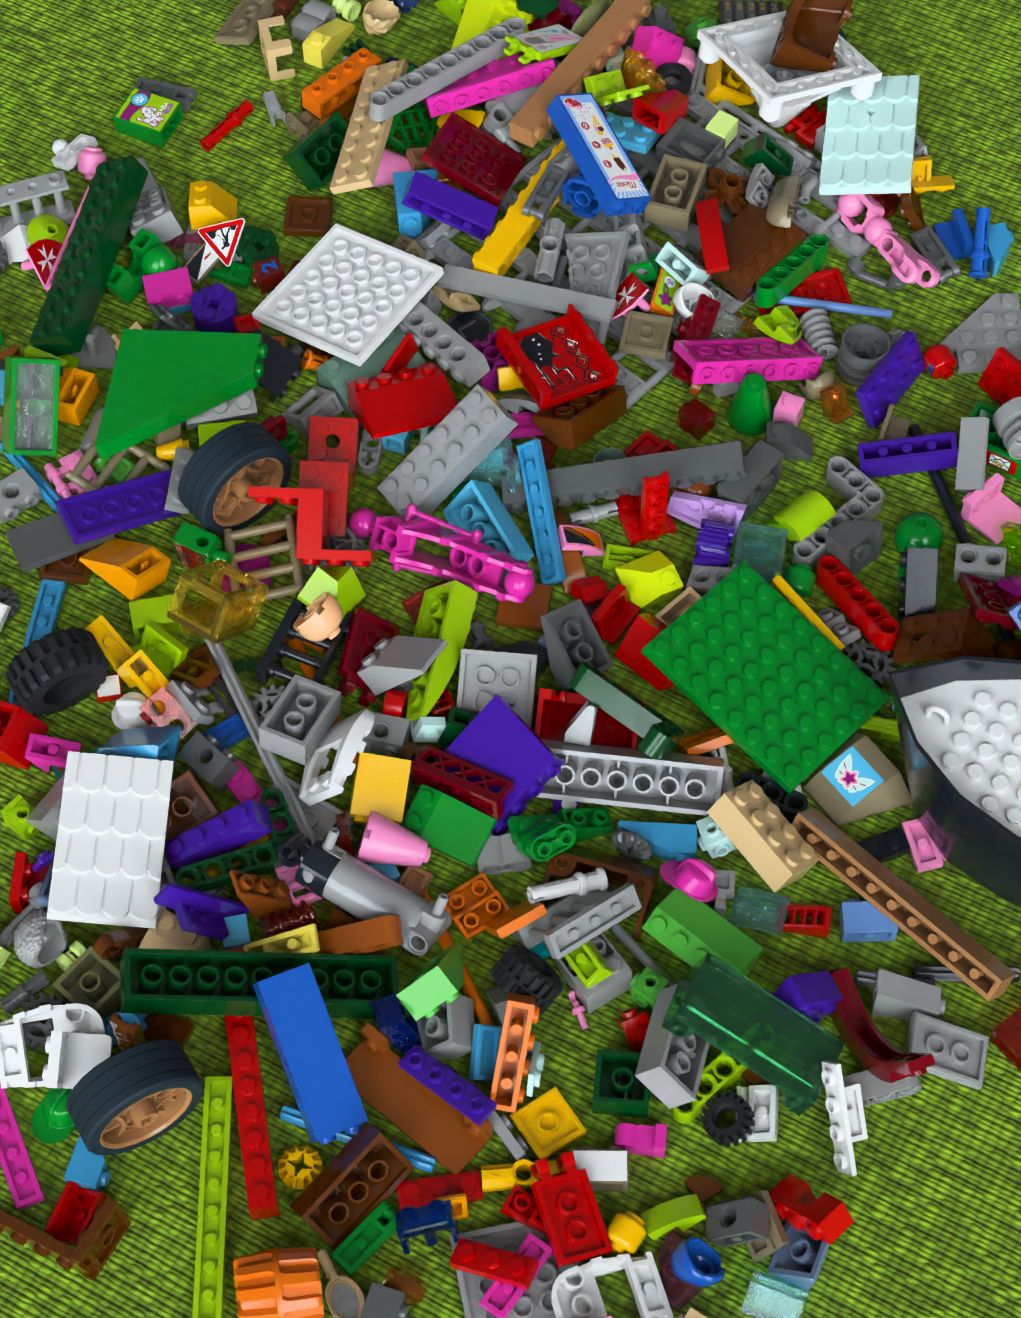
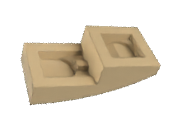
(456, 300)

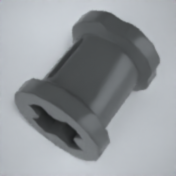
(479, 637)

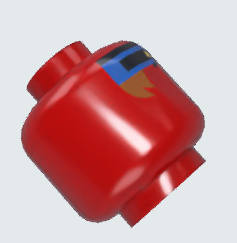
(940, 361)

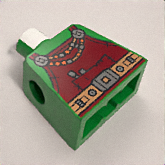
(198, 547)

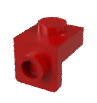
(634, 1026)

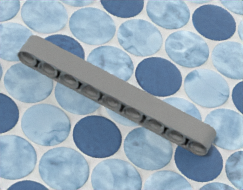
(443, 70)

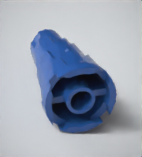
(581, 196)

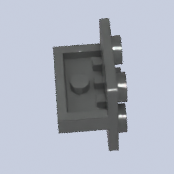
(168, 320)

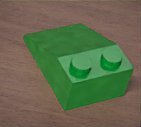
(448, 825)

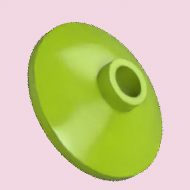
(40, 225)

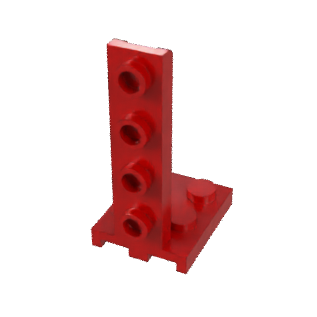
(646, 515)

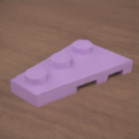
(693, 508)

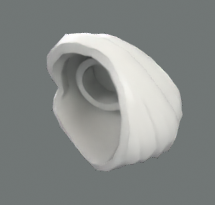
(687, 296)

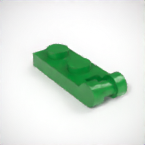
(365, 1239)

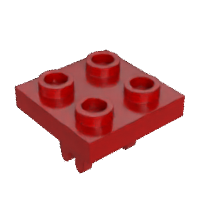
(1002, 377)

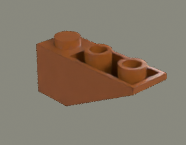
(261, 893)

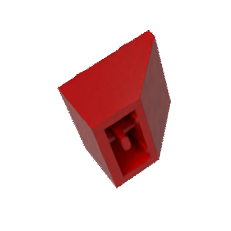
(15, 733)

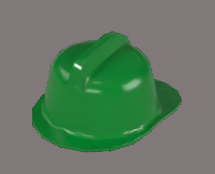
(51, 1119)

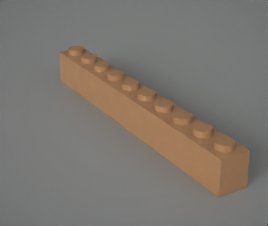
(583, 61)
(904, 906)

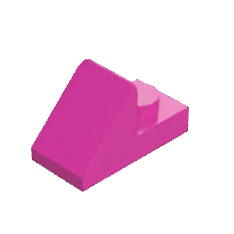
(49, 751)

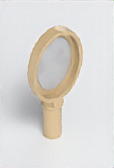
(341, 1293)

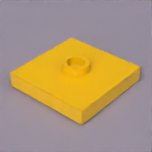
(548, 1124)

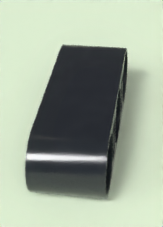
(783, 799)

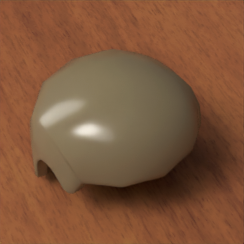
(812, 387)

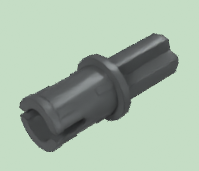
(24, 991)

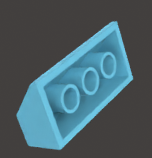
(481, 509)

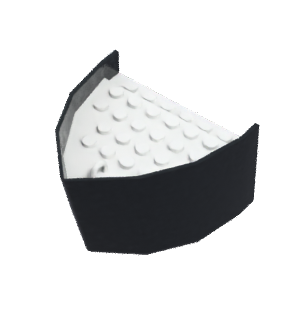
(965, 763)

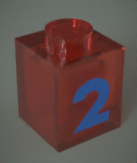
(267, 274)

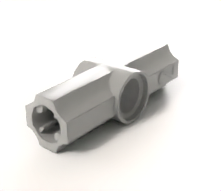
(549, 250)

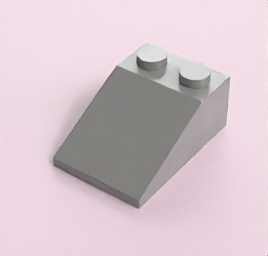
(398, 661)

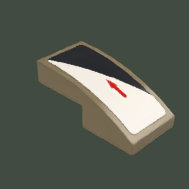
(202, 263)

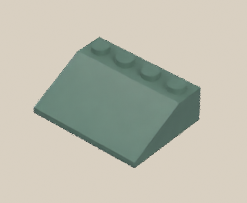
(337, 371)

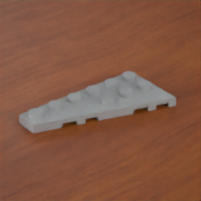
(596, 267)

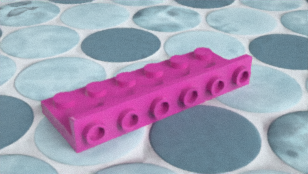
(489, 82)
(734, 358)

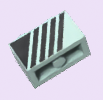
(681, 264)

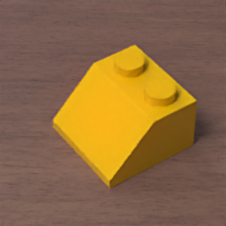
(726, 84)
(210, 204)

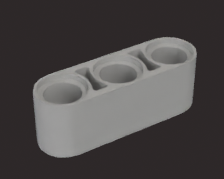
(879, 1091)

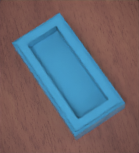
(484, 1051)

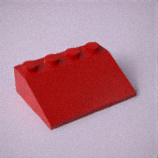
(401, 400)

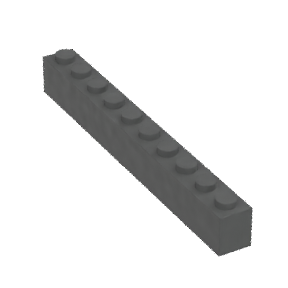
(625, 475)

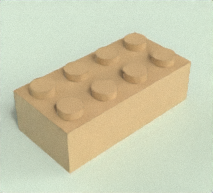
(763, 835)

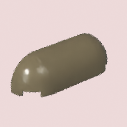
(783, 201)

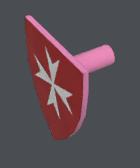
(42, 258)
(630, 296)

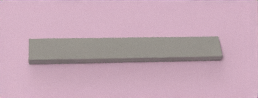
(527, 293)

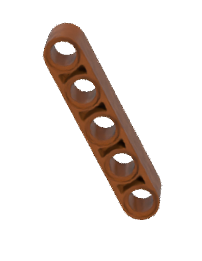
(362, 936)

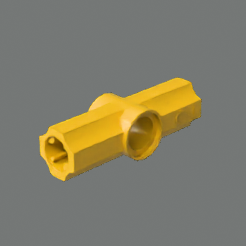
(504, 1176)

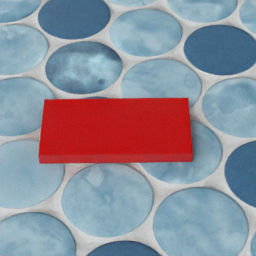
(820, 285)

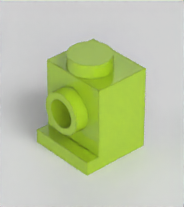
(15, 815)

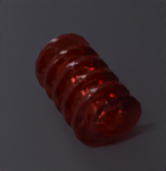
(289, 921)

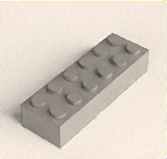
(448, 453)

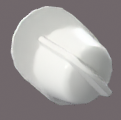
(126, 711)

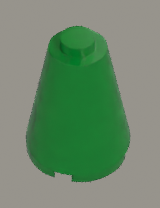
(751, 406)

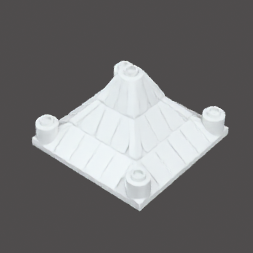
(781, 91)

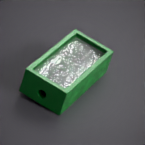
(31, 405)

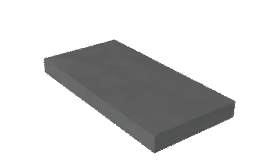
(45, 542)

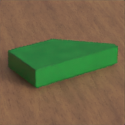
(236, 274)

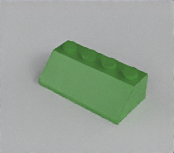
(694, 929)

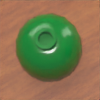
(918, 530)

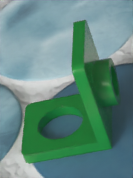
(651, 265)

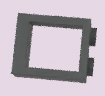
(696, 135)

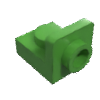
(120, 472)

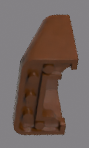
(810, 34)

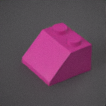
(658, 44)

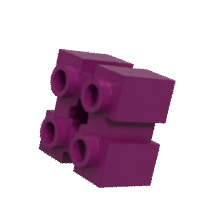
(494, 360)

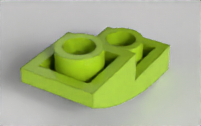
(679, 1212)

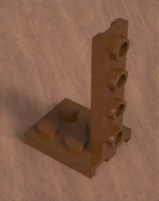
(159, 1027)
(93, 1245)

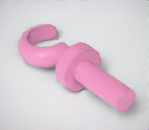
(578, 1010)

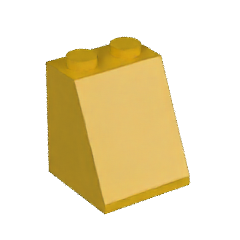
(379, 787)

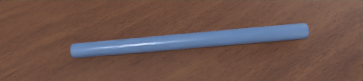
(836, 306)

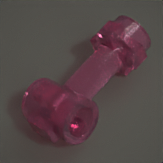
(178, 242)

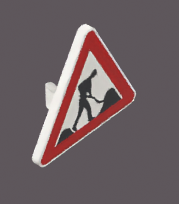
(223, 238)

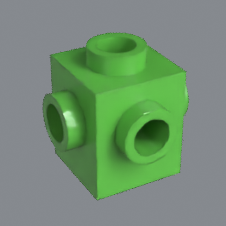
(692, 29)
(646, 987)

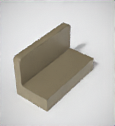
(894, 426)

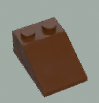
(188, 805)

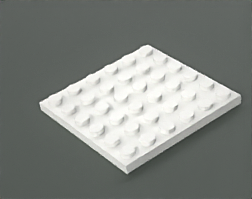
(348, 294)

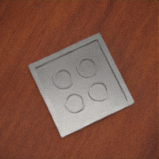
(499, 673)

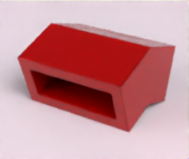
(590, 590)

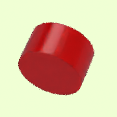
(395, 703)

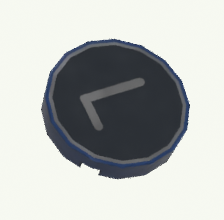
(471, 325)

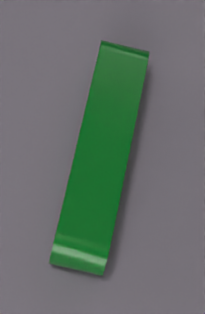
(791, 271)

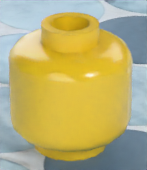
(626, 1233)

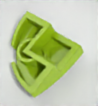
(780, 325)

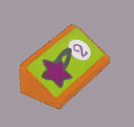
(663, 294)

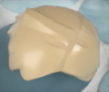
(380, 16)

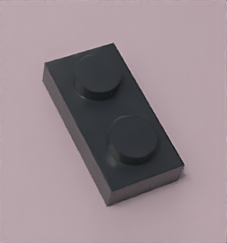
(887, 845)

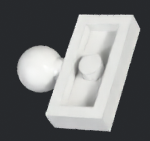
(67, 153)

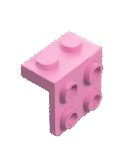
(990, 509)

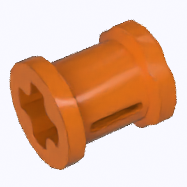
(312, 361)

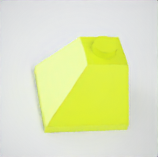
(650, 580)

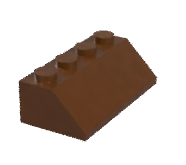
(582, 417)
(352, 1185)

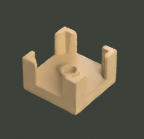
(274, 49)

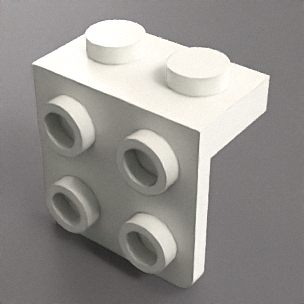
(73, 1057)

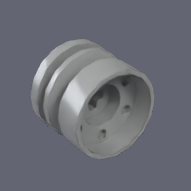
(1008, 425)

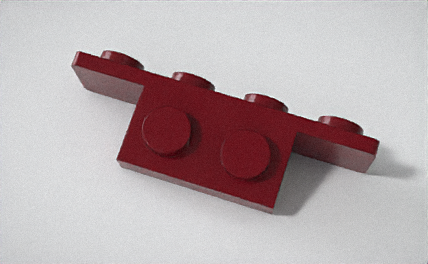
(695, 327)

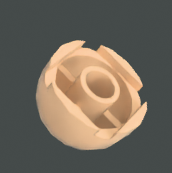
(321, 619)

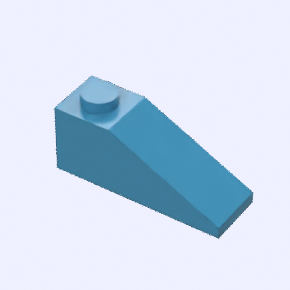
(667, 840)

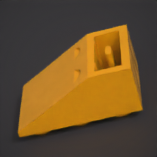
(76, 395)
(128, 566)

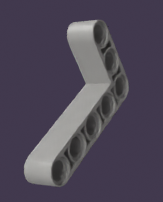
(858, 503)

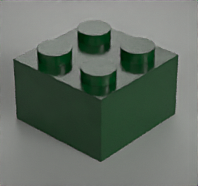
(616, 1086)

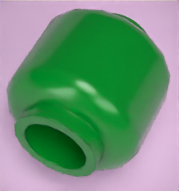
(800, 579)

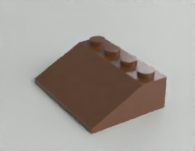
(753, 250)

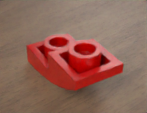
(523, 1208)

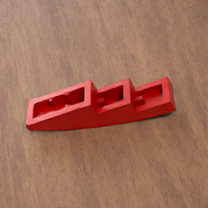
(712, 236)

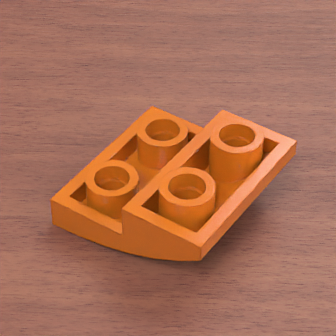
(474, 905)

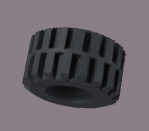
(527, 974)

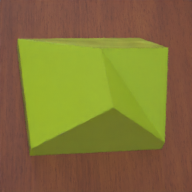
(339, 582)

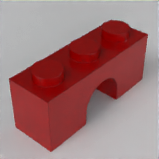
(820, 1218)

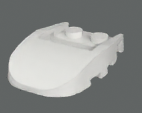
(345, 737)
(13, 1055)
(578, 1296)

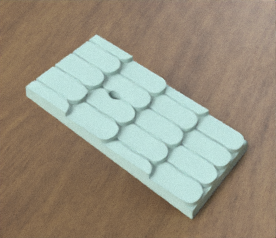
(871, 140)

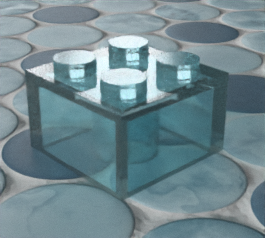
(761, 548)

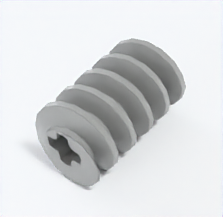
(819, 333)

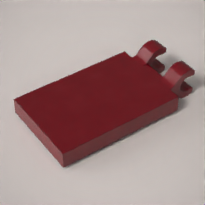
(362, 636)

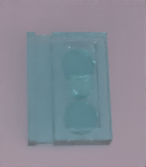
(759, 910)

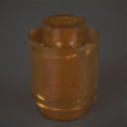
(407, 1283)

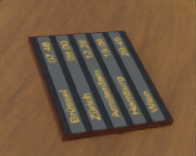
(740, 10)

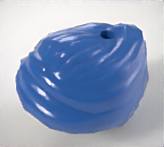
(697, 1263)

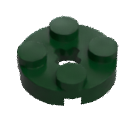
(263, 239)

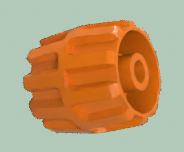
(279, 1284)

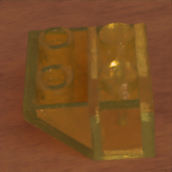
(641, 72)

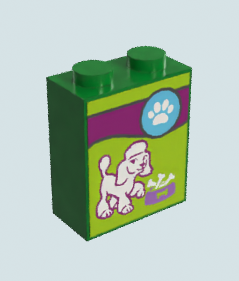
(148, 117)

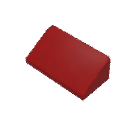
(402, 355)

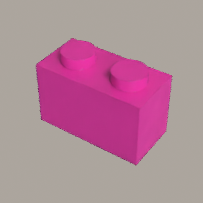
(168, 288)

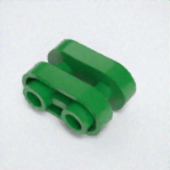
(546, 839)

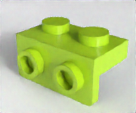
(161, 648)

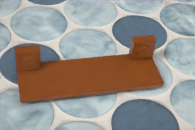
(412, 1106)

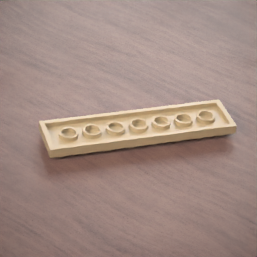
(364, 137)

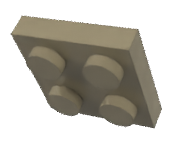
(646, 335)

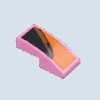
(580, 539)

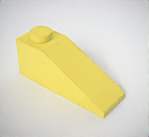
(325, 42)
(294, 941)

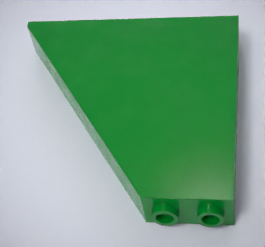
(172, 378)

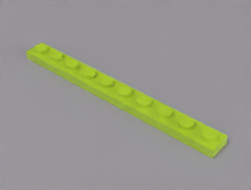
(213, 1198)

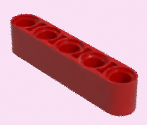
(857, 603)

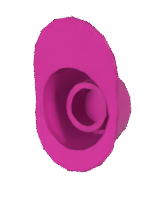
(692, 877)

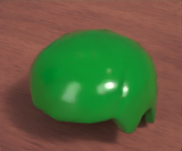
(159, 260)

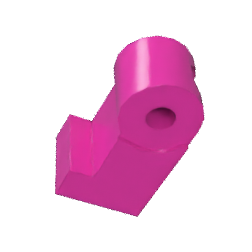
(641, 1139)

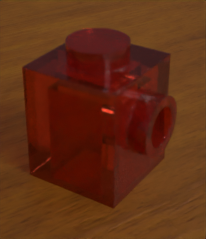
(696, 418)

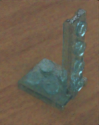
(498, 464)

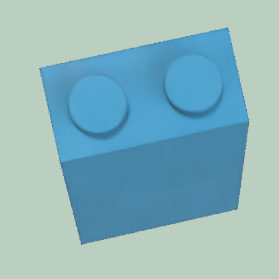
(409, 220)
(147, 743)

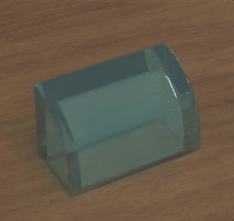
(773, 1298)

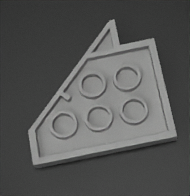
(988, 328)

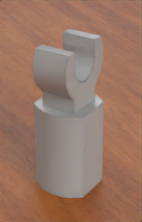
(274, 107)

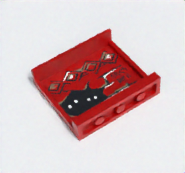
(558, 359)

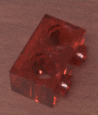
(171, 711)

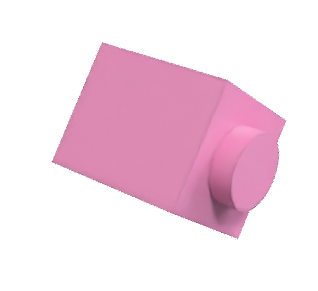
(789, 409)

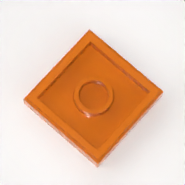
(515, 919)

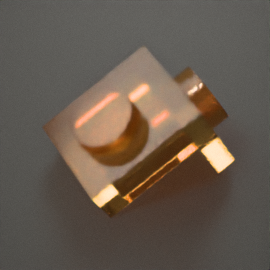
(835, 403)

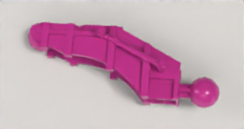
(469, 561)

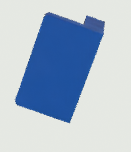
(956, 235)

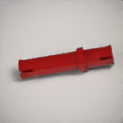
(232, 120)

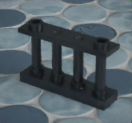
(279, 648)

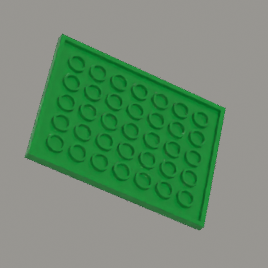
(766, 676)

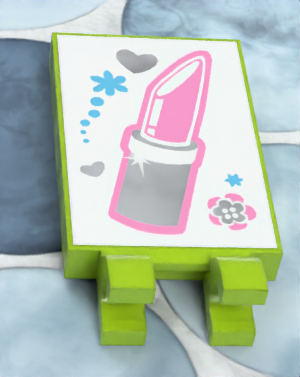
(542, 43)

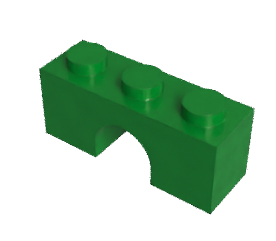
(127, 282)

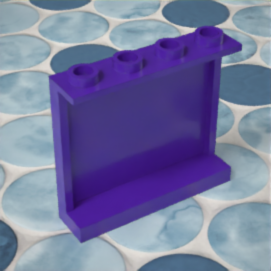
(510, 749)

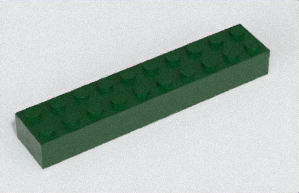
(89, 257)
(224, 980)

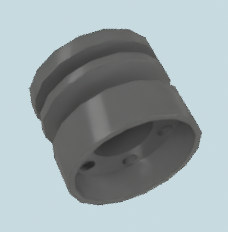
(860, 352)

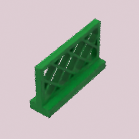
(428, 128)

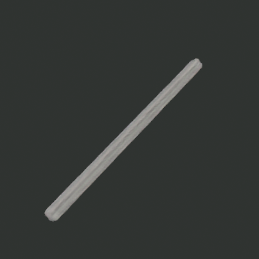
(253, 724)

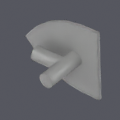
(97, 350)

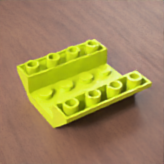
(485, 14)

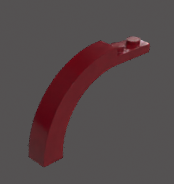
(867, 1041)

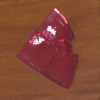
(677, 1290)

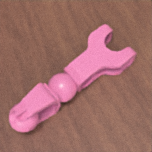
(878, 231)

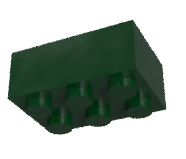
(318, 151)

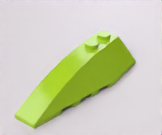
(443, 615)

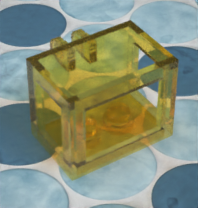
(220, 613)

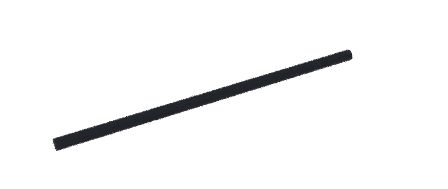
(953, 516)

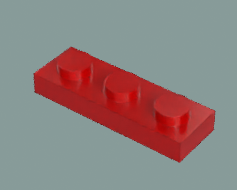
(424, 1190)
(494, 1263)

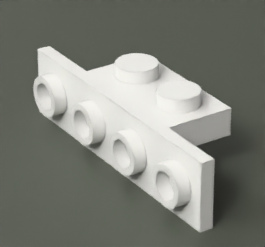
(845, 1114)

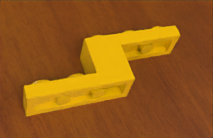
(132, 667)

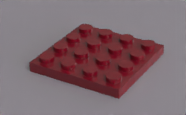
(474, 159)
(988, 600)

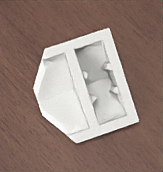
(16, 243)

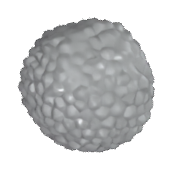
(39, 940)

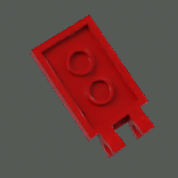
(569, 1211)

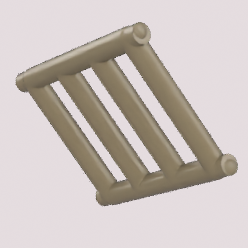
(145, 458)
(290, 545)

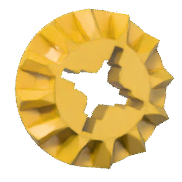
(288, 1172)

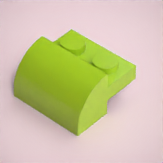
(803, 515)

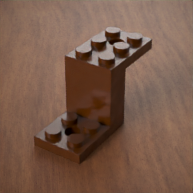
(949, 636)

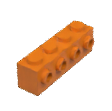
(338, 84)
(512, 1051)

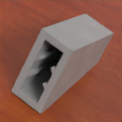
(900, 996)

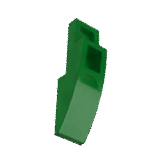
(586, 821)

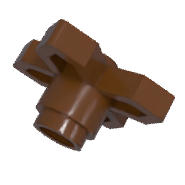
(728, 190)

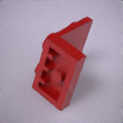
(23, 880)

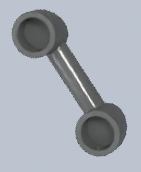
(856, 268)

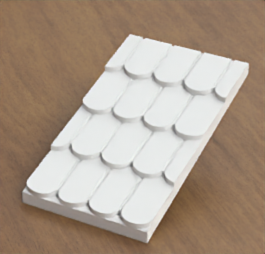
(110, 840)

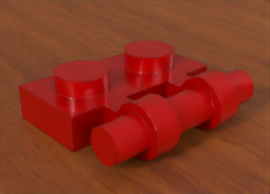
(807, 132)

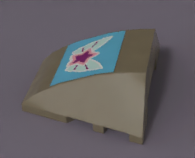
(857, 783)

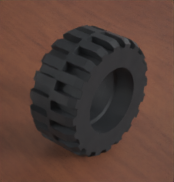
(57, 671)

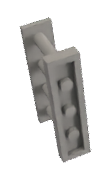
(33, 189)
(579, 919)

